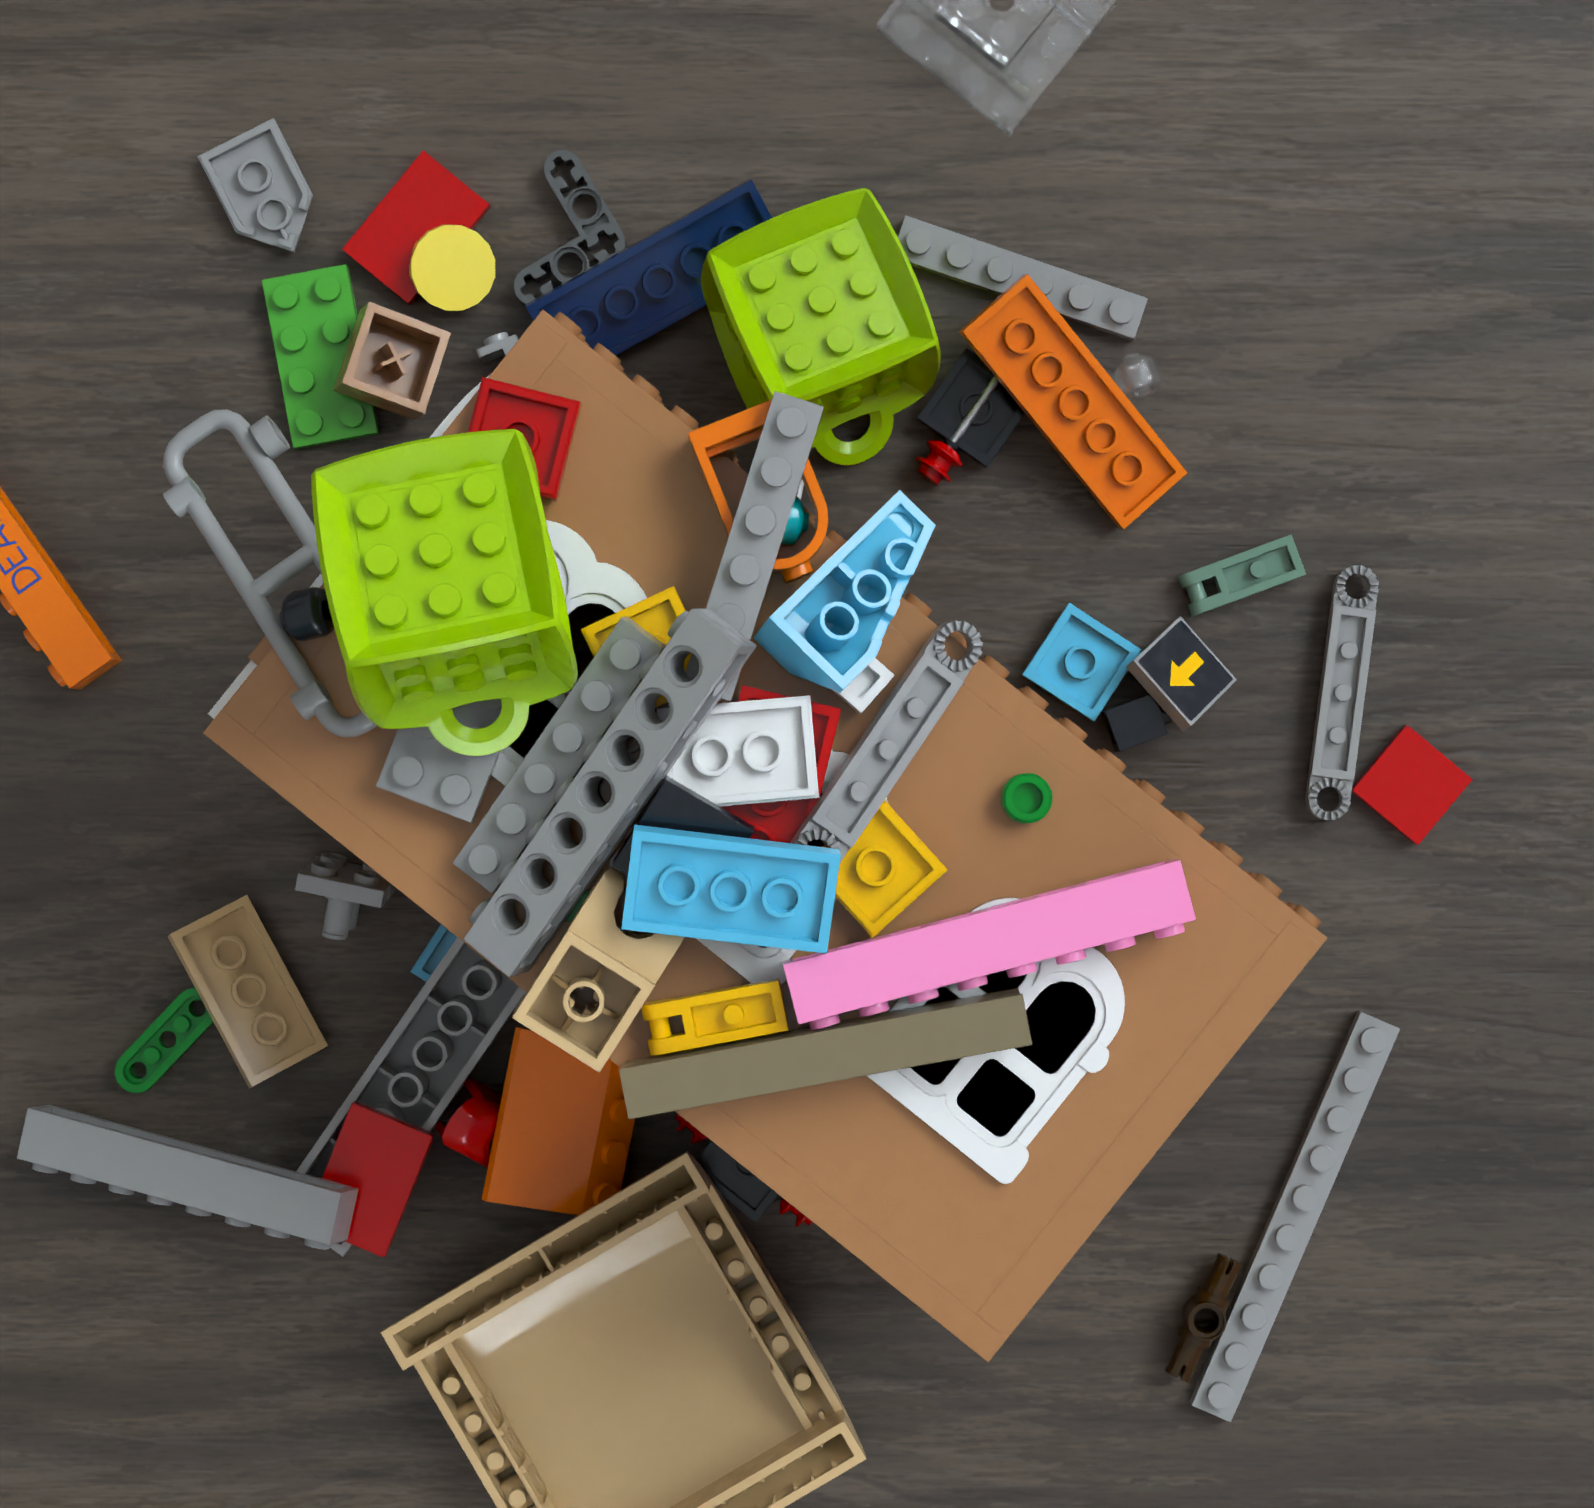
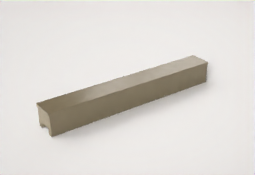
(825, 1054)

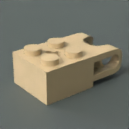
(602, 957)

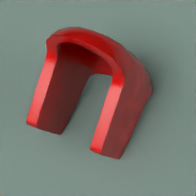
(473, 1123)

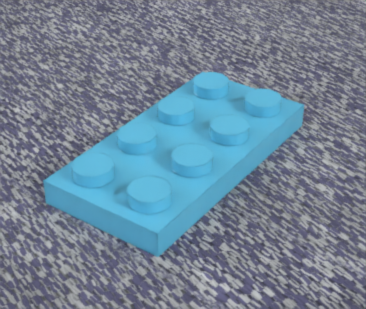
(730, 889)

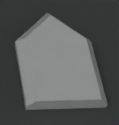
(260, 185)

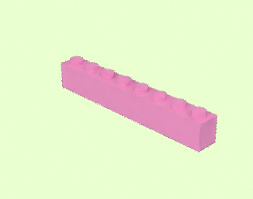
(988, 942)

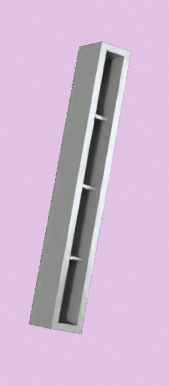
(188, 1175)

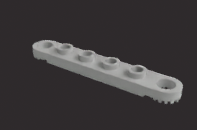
(1342, 692)
(890, 741)

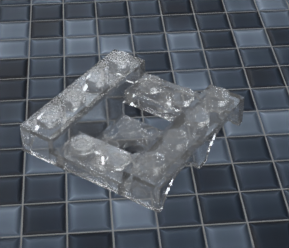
(972, 43)

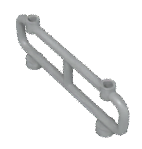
(260, 444)

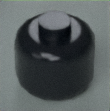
(306, 614)

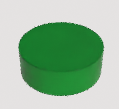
(1026, 798)

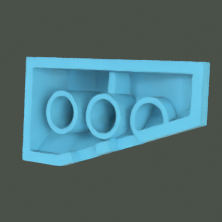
(845, 607)

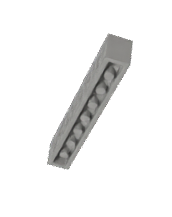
(720, 655)

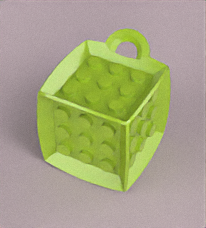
(825, 315)
(444, 584)

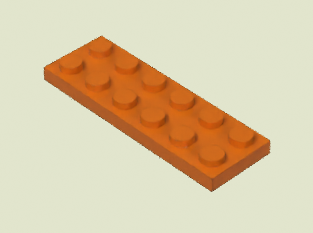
(1073, 401)

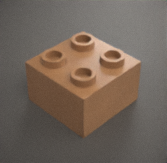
(392, 361)

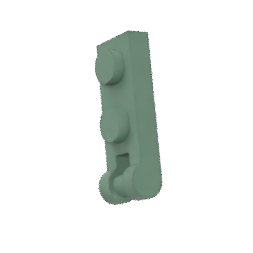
(1243, 574)

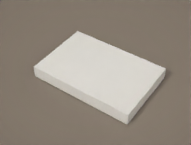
(751, 753)

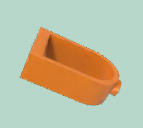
(738, 431)

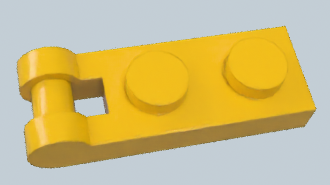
(716, 1016)

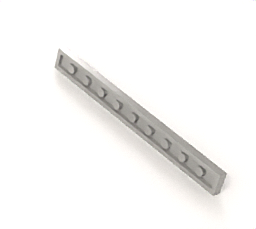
(1294, 1215)

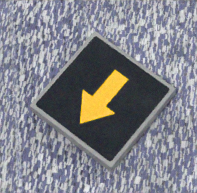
(1181, 673)

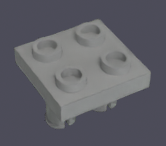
(345, 887)

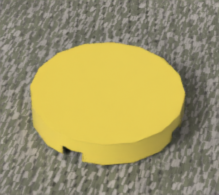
(452, 267)

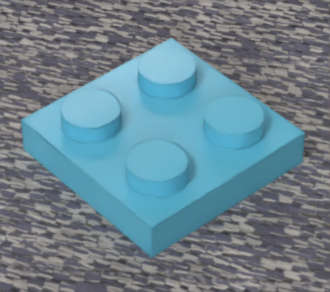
(1081, 662)

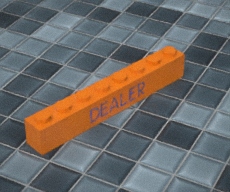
(49, 606)

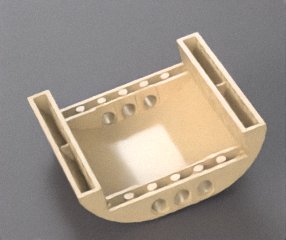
(633, 1363)

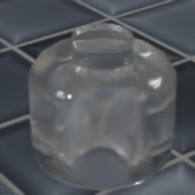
(1137, 376)

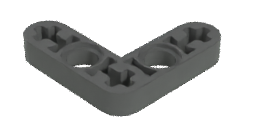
(588, 229)

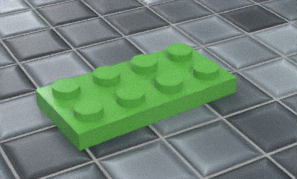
(310, 331)

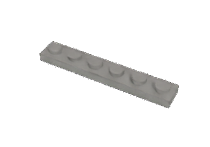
(997, 269)
(762, 517)
(557, 753)

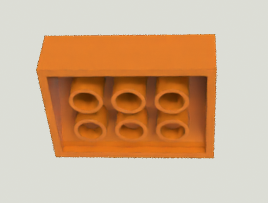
(557, 1131)

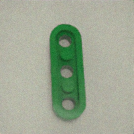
(154, 1052)

